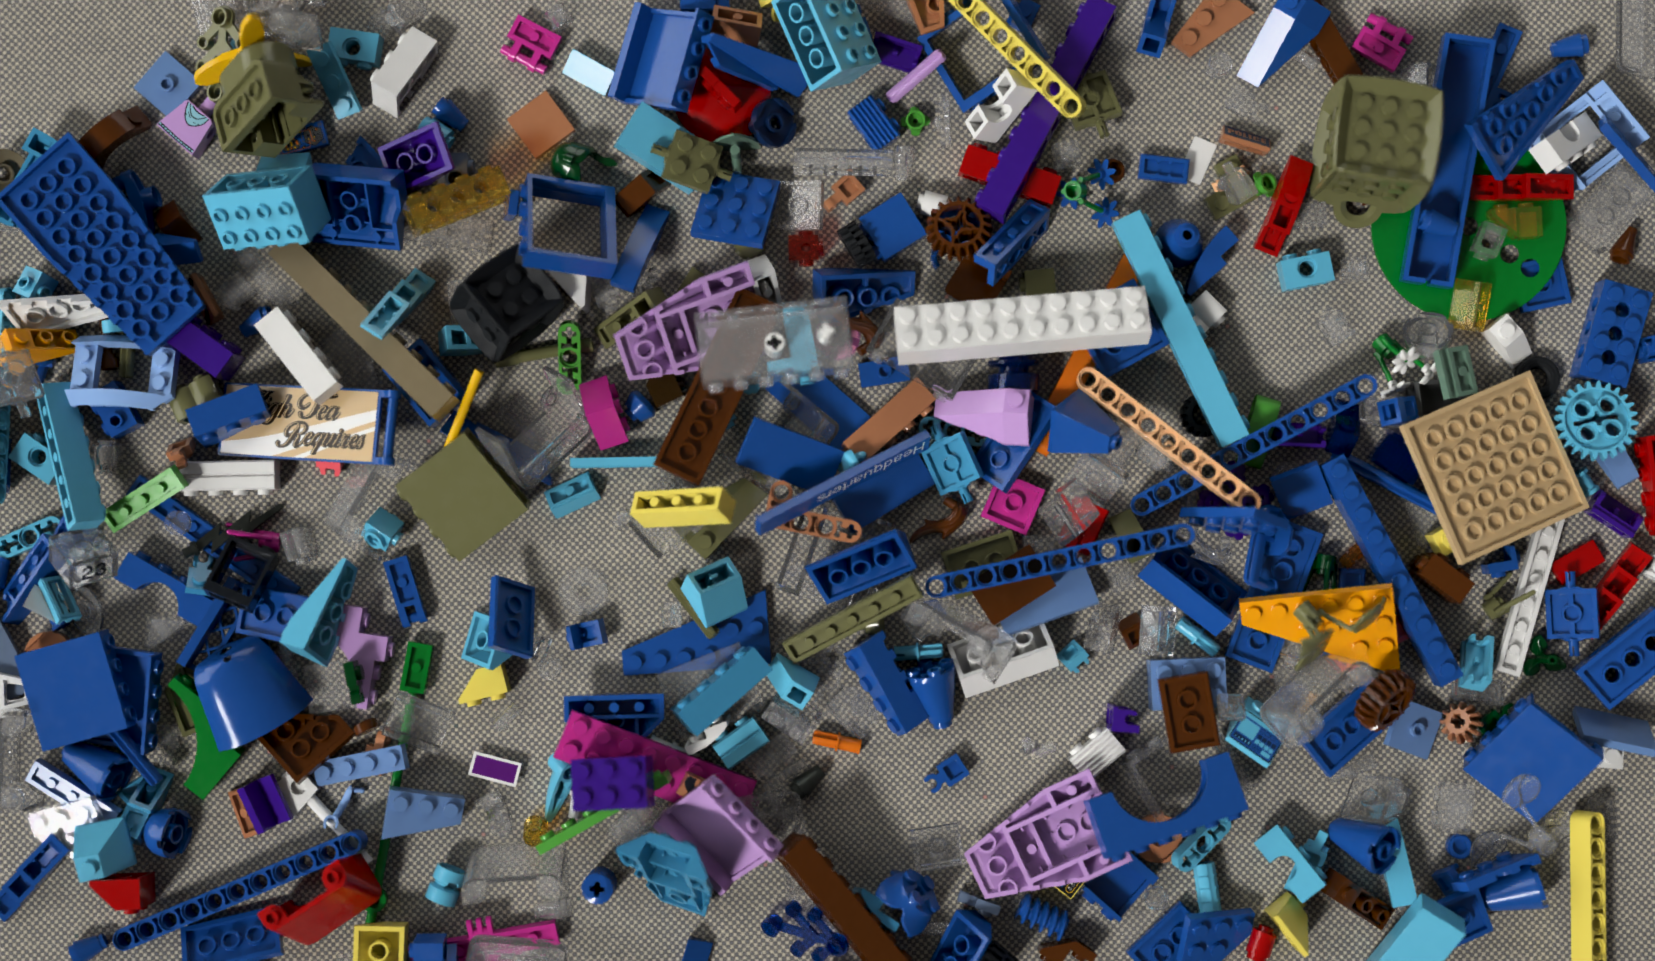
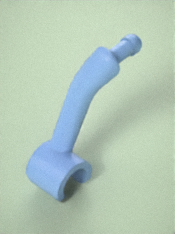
(342, 805)

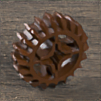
(941, 220)
(1385, 699)

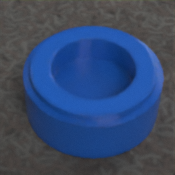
(1458, 846)

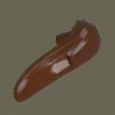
(866, 327)
(947, 525)

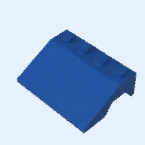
(362, 205)

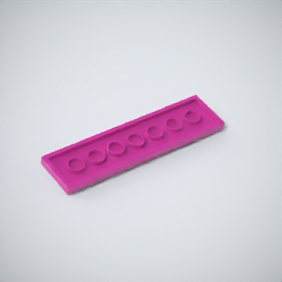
(594, 738)

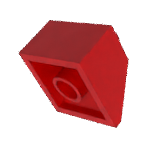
(127, 890)

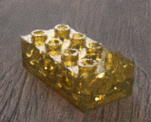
(488, 180)

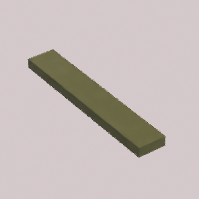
(852, 618)

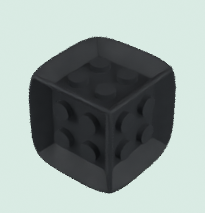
(505, 304)

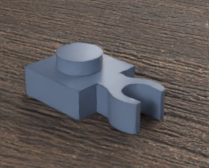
(985, 906)

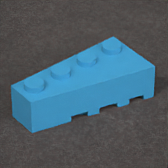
(721, 690)

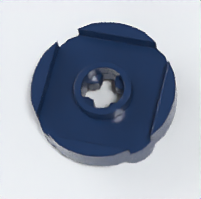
(761, 125)

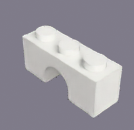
(991, 121)
(1566, 144)

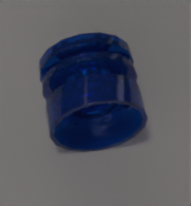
(1014, 373)

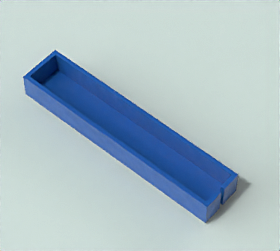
(1464, 77)

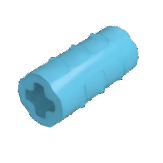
(1207, 887)

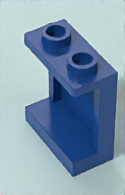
(1119, 888)

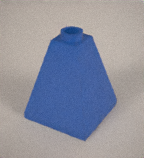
(1082, 427)

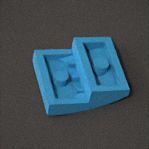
(873, 905)

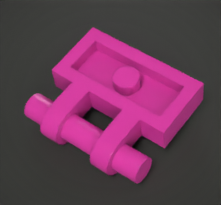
(535, 38)
(1378, 48)

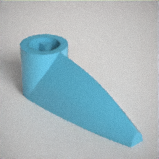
(558, 787)

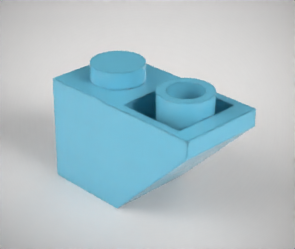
(792, 681)

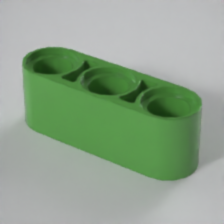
(1262, 412)

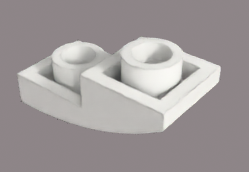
(712, 732)

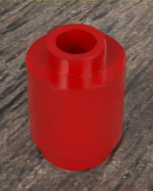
(1261, 943)

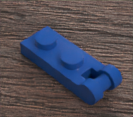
(405, 590)

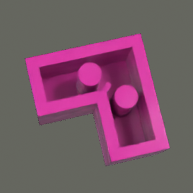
(604, 412)

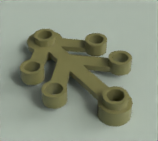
(223, 24)

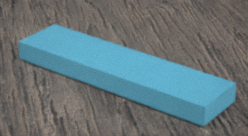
(612, 462)

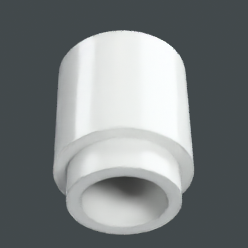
(929, 201)

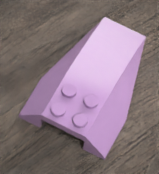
(666, 337)
(1043, 843)

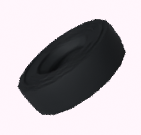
(1548, 367)

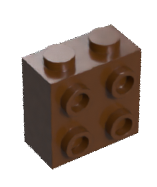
(1440, 577)

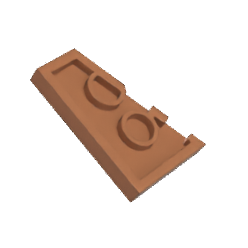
(1209, 23)

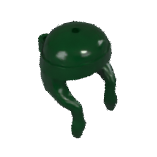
(568, 156)

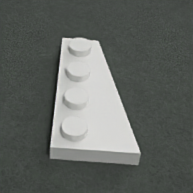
(51, 311)

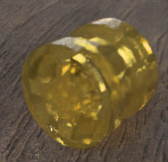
(537, 822)

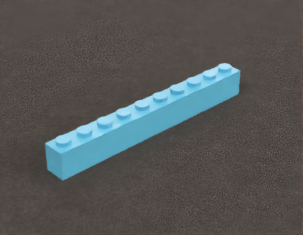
(1180, 328)

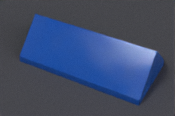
(862, 566)

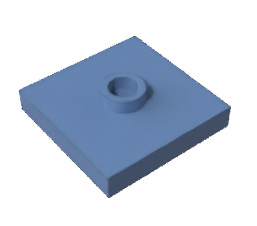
(167, 84)
(1414, 730)

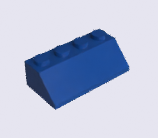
(1193, 587)

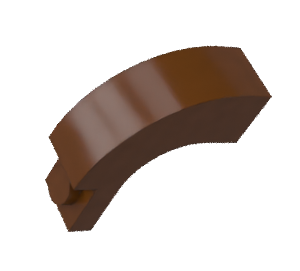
(114, 131)

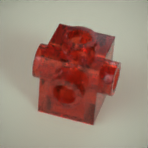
(803, 239)

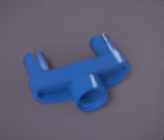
(141, 198)

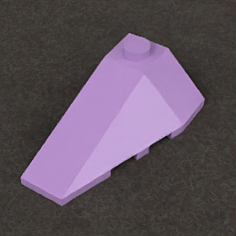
(991, 413)

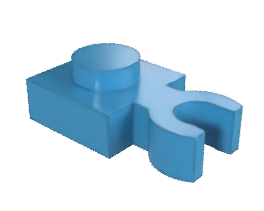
(198, 575)

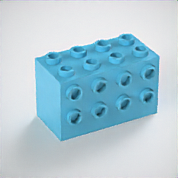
(827, 40)
(267, 207)

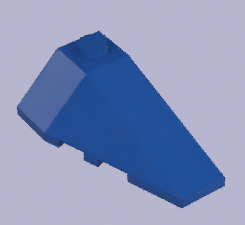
(964, 938)

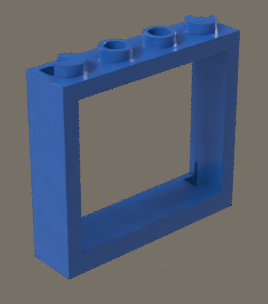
(987, 92)
(575, 192)

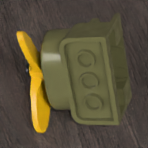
(260, 93)

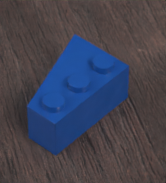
(228, 415)

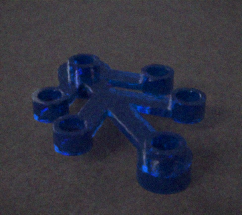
(835, 943)

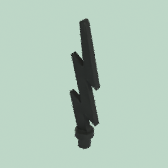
(218, 539)

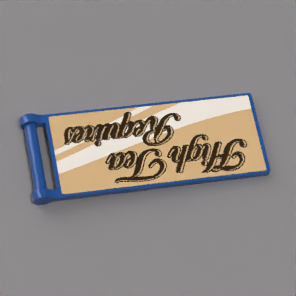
(300, 429)

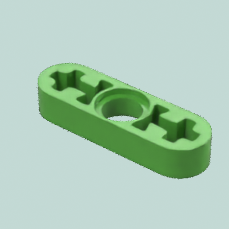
(576, 338)

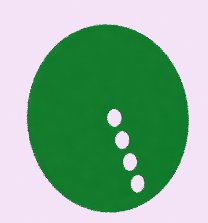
(1509, 285)

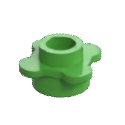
(915, 113)
(1265, 183)

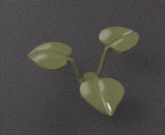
(1311, 619)

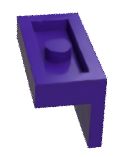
(265, 803)

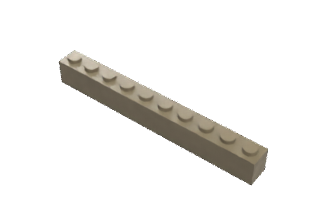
(349, 313)

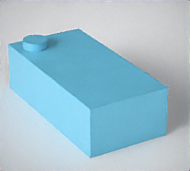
(1422, 934)

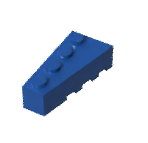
(886, 683)

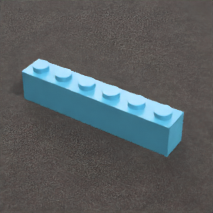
(70, 459)

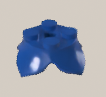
(911, 894)

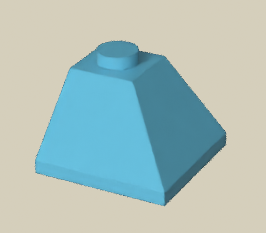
(476, 644)
(102, 848)

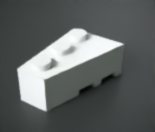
(402, 70)

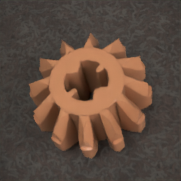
(1467, 730)

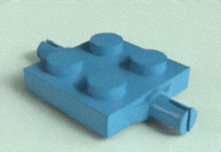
(952, 463)

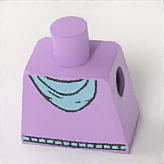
(191, 126)

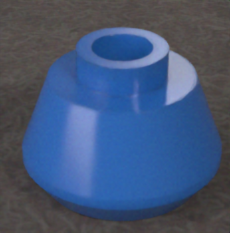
(639, 407)

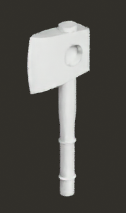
(304, 794)

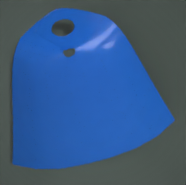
(247, 693)

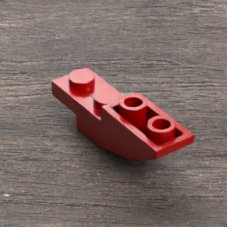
(1284, 206)

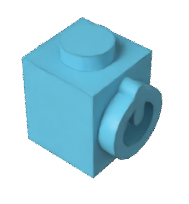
(383, 530)

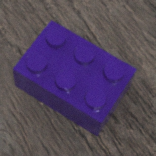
(207, 350)
(612, 783)

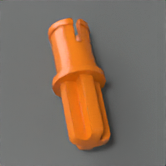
(837, 741)

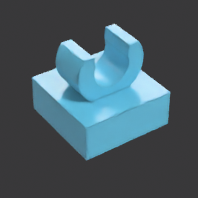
(1072, 656)

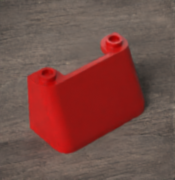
(349, 892)

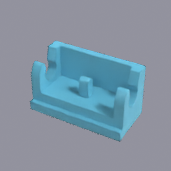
(1476, 662)

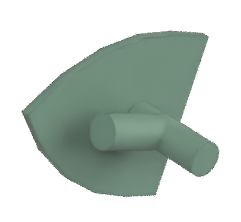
(735, 143)

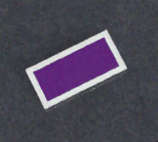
(495, 768)

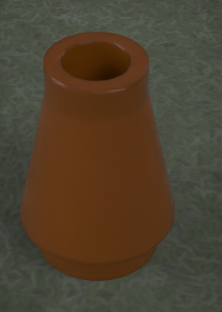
(1624, 247)

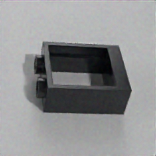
(247, 603)

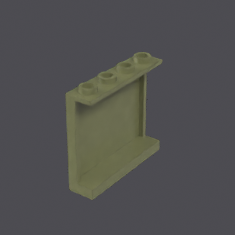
(463, 495)

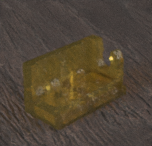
(1469, 305)

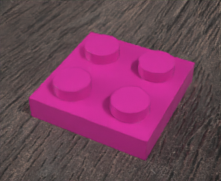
(1015, 508)

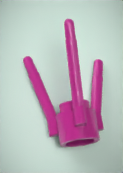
(265, 538)

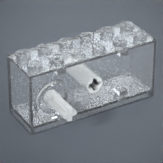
(809, 335)

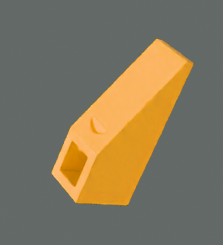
(41, 343)

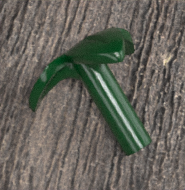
(1550, 661)

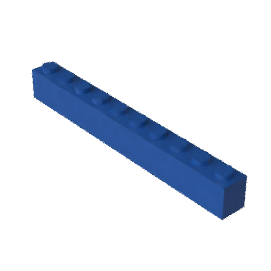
(1390, 569)

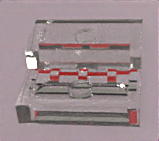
(1069, 512)

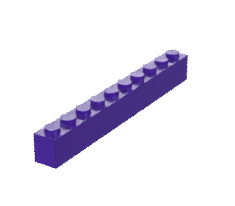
(1041, 117)

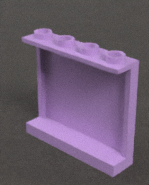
(721, 829)

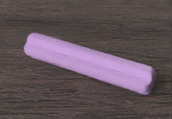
(916, 76)

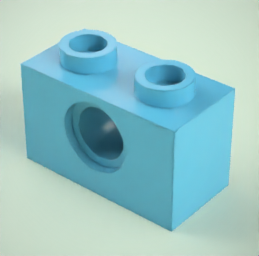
(370, 47)
(1320, 270)
(27, 453)

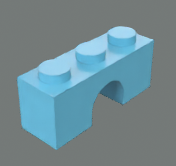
(1279, 843)

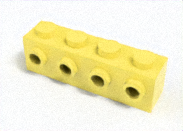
(683, 507)

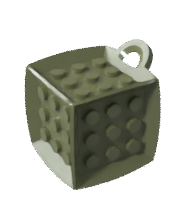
(1376, 146)

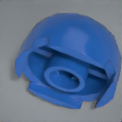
(168, 832)

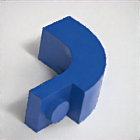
(1155, 27)

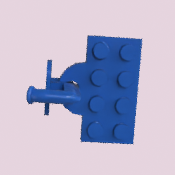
(1268, 529)

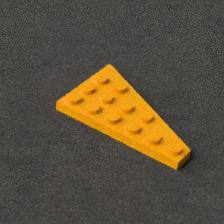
(1372, 645)

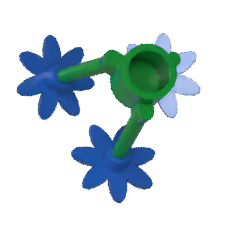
(1077, 191)

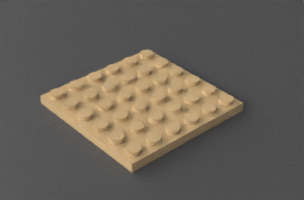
(1494, 467)

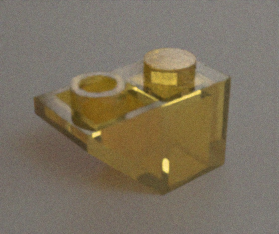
(1521, 222)

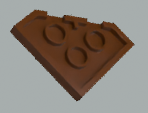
(306, 743)

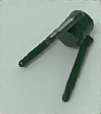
(1326, 567)

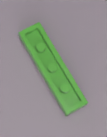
(145, 498)

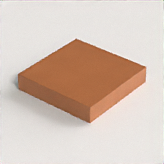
(541, 125)

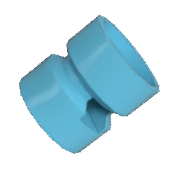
(446, 884)

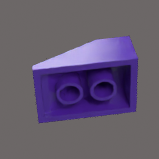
(421, 156)

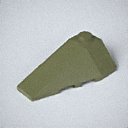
(712, 536)

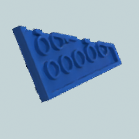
(1516, 122)
(689, 641)

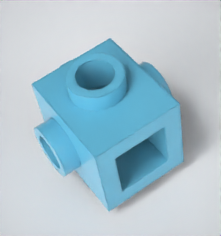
(34, 284)

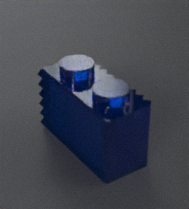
(1394, 458)

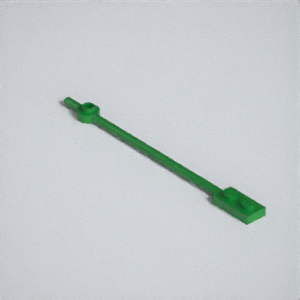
(414, 681)

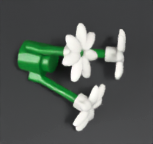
(1388, 348)

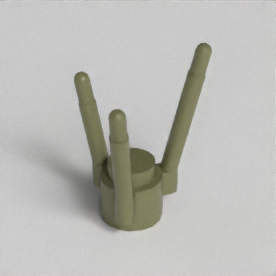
(1496, 606)

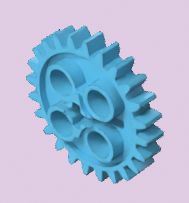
(1601, 441)

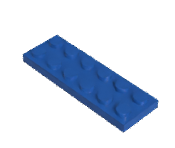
(1291, 573)

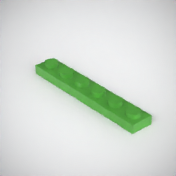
(573, 827)

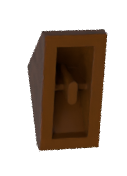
(175, 222)

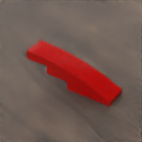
(1522, 187)
(1620, 580)

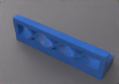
(1013, 240)
(207, 626)

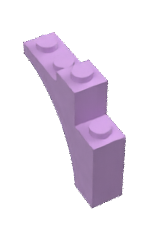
(364, 647)

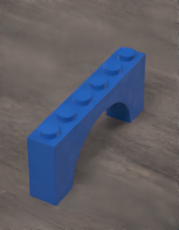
(1216, 799)

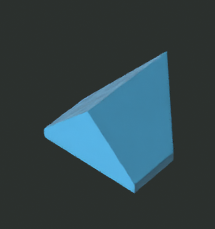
(146, 797)

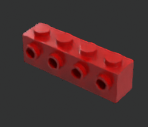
(1645, 452)

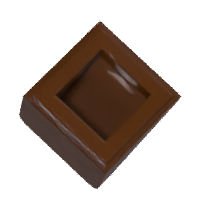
(1130, 630)

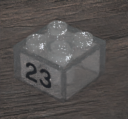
(83, 556)

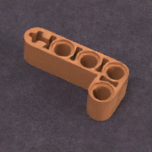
(813, 519)

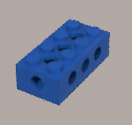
(1626, 331)
(1612, 655)

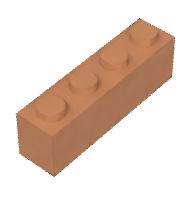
(891, 420)

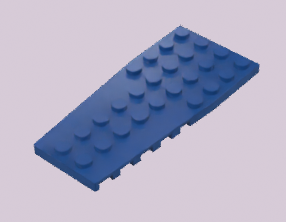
(101, 244)

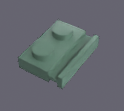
(1455, 372)

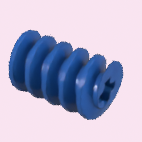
(591, 889)
(1042, 915)

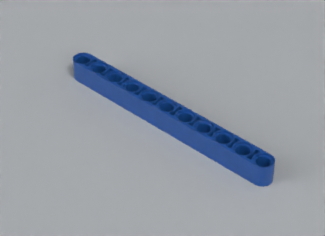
(1261, 435)
(1070, 554)
(229, 894)

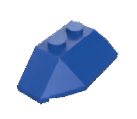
(630, 711)

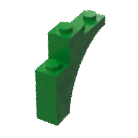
(209, 763)

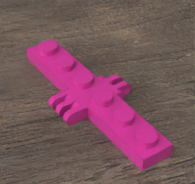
(537, 930)

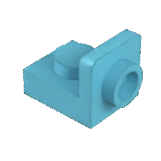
(135, 821)

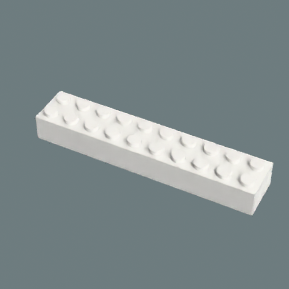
(1022, 325)

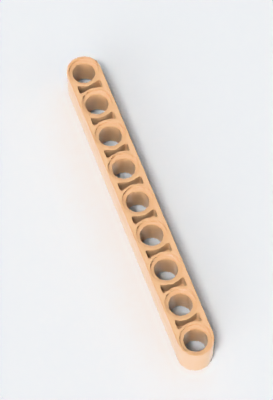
(1161, 429)

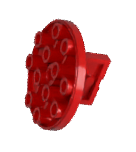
(720, 103)

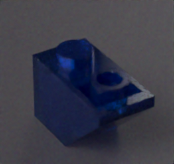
(1343, 430)

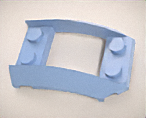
(1604, 103)
(87, 368)

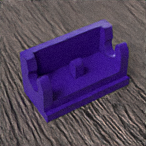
(897, 52)
(1309, 439)
(1613, 514)
(1118, 718)

